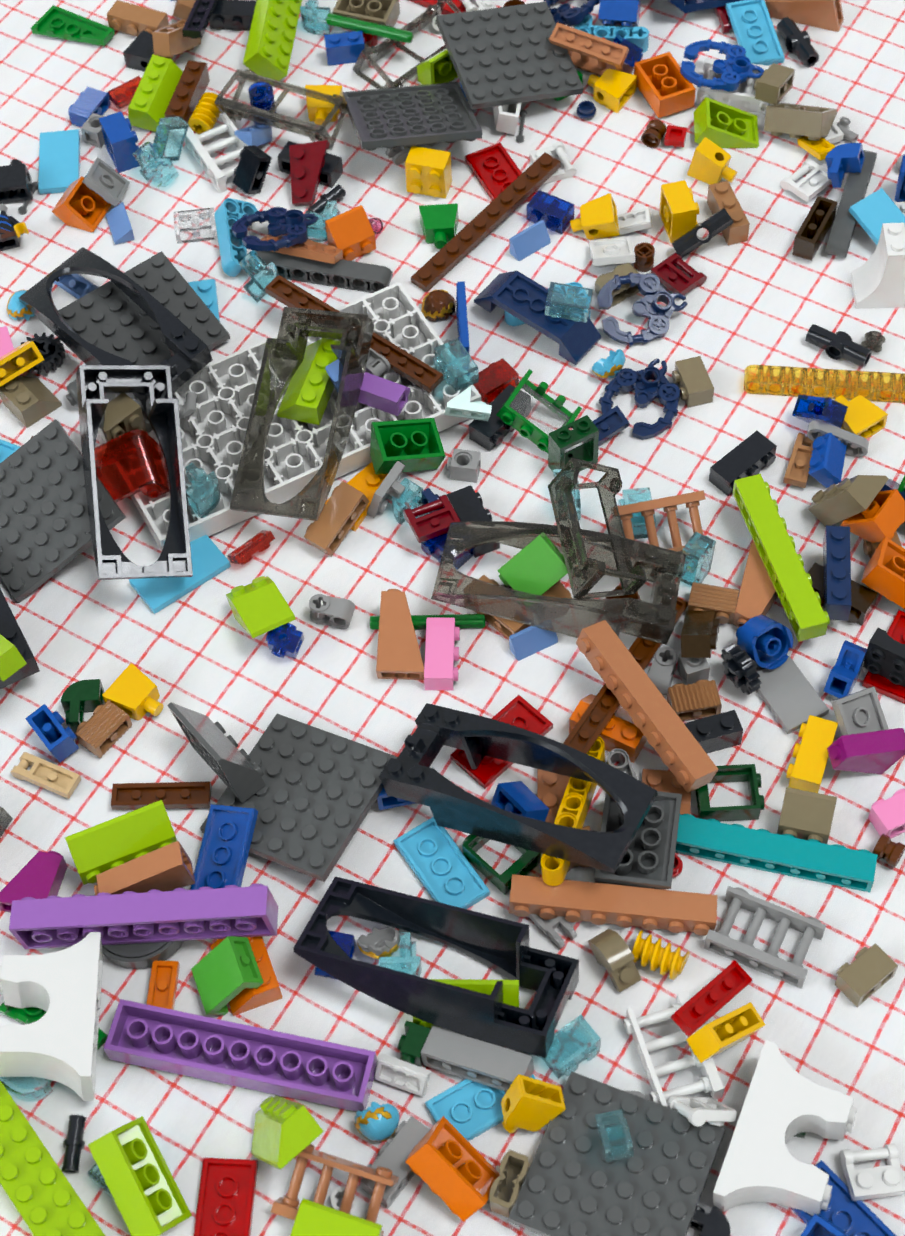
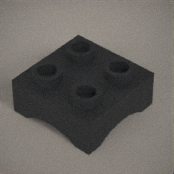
(886, 657)

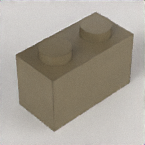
(774, 83)
(693, 381)
(865, 974)

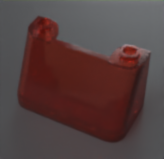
(131, 466)

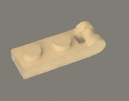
(46, 775)

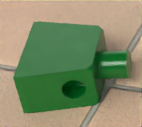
(439, 223)

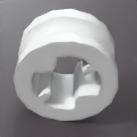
(335, 1194)

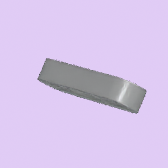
(856, 445)

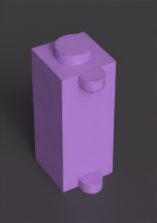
(383, 394)

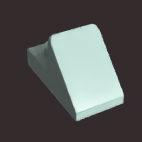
(462, 407)

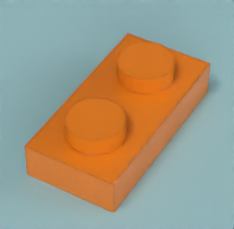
(163, 984)

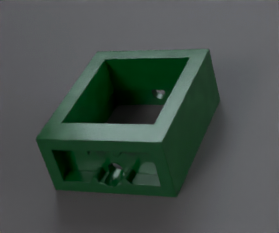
(563, 438)
(732, 773)
(522, 866)

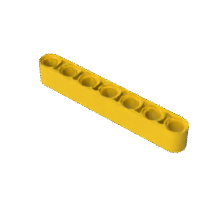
(571, 814)

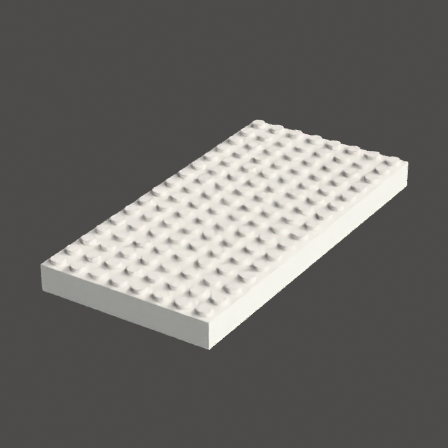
(294, 449)

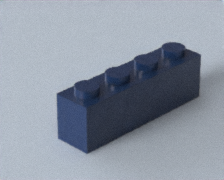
(837, 572)

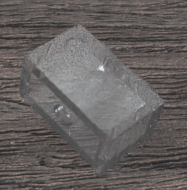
(195, 225)

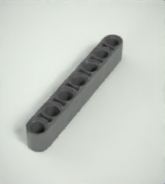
(844, 222)
(343, 274)

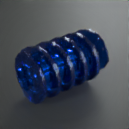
(261, 96)

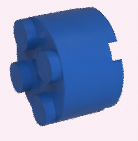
(765, 641)

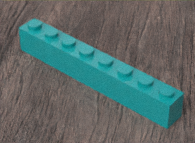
(776, 853)

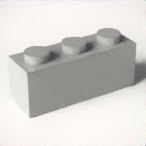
(394, 1157)

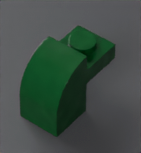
(81, 698)

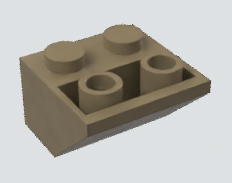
(122, 416)

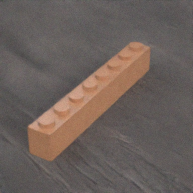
(646, 706)
(614, 905)

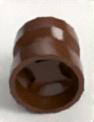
(653, 134)
(644, 257)
(889, 850)

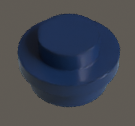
(586, 110)

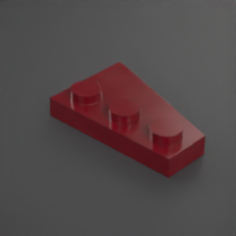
(305, 170)

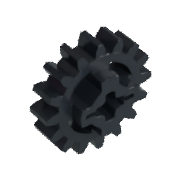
(50, 349)
(740, 669)

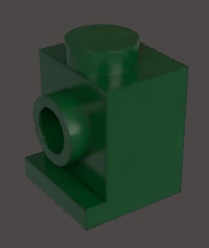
(412, 1043)

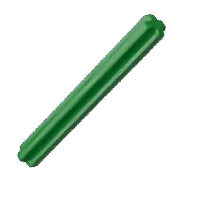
(369, 28)
(461, 620)

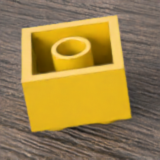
(428, 172)
(677, 209)

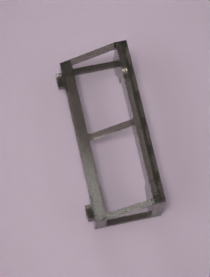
(372, 54)
(238, 110)
(584, 571)

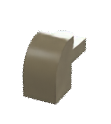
(616, 957)

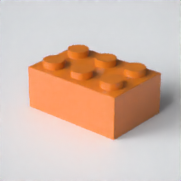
(664, 85)

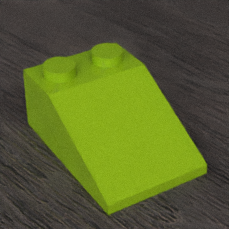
(725, 125)
(259, 606)

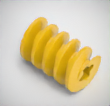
(205, 114)
(659, 956)

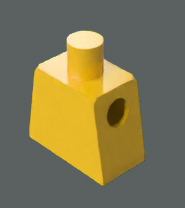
(613, 88)
(318, 109)
(711, 163)
(598, 218)
(862, 416)
(134, 694)
(530, 1104)

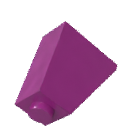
(868, 751)
(37, 879)

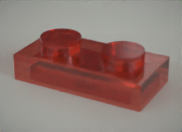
(123, 94)
(257, 543)

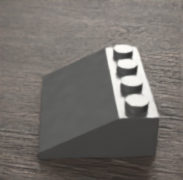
(219, 752)
(652, 851)

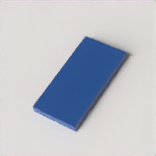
(461, 311)
(224, 847)
(848, 1215)

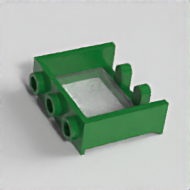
(535, 412)

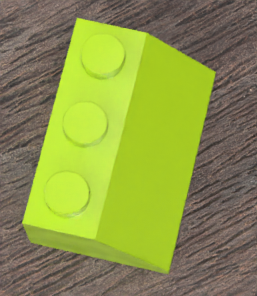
(321, 1220)

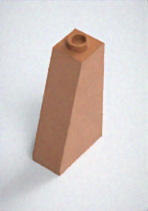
(814, 13)
(756, 590)
(397, 643)
(158, 870)

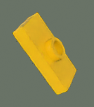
(816, 148)

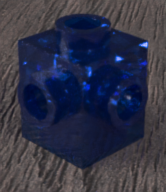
(285, 641)

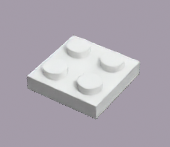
(611, 251)

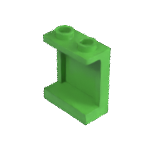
(534, 567)
(226, 973)

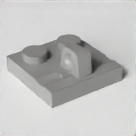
(106, 182)
(389, 487)
(859, 712)

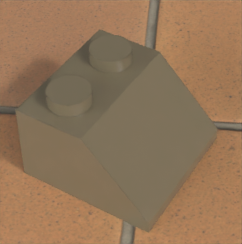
(28, 399)
(806, 815)

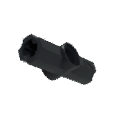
(797, 42)
(714, 225)
(838, 345)

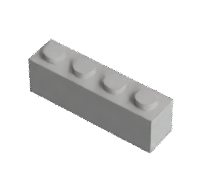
(474, 1059)

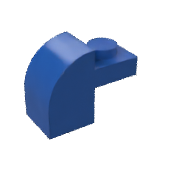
(842, 160)
(846, 670)

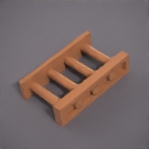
(589, 51)
(669, 506)
(289, 1204)

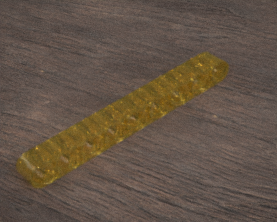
(824, 383)

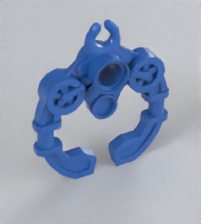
(734, 69)

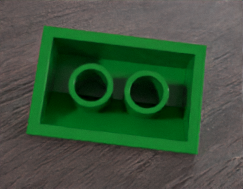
(407, 441)

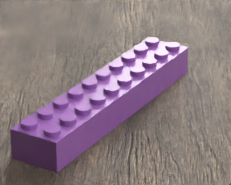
(145, 916)
(241, 1055)

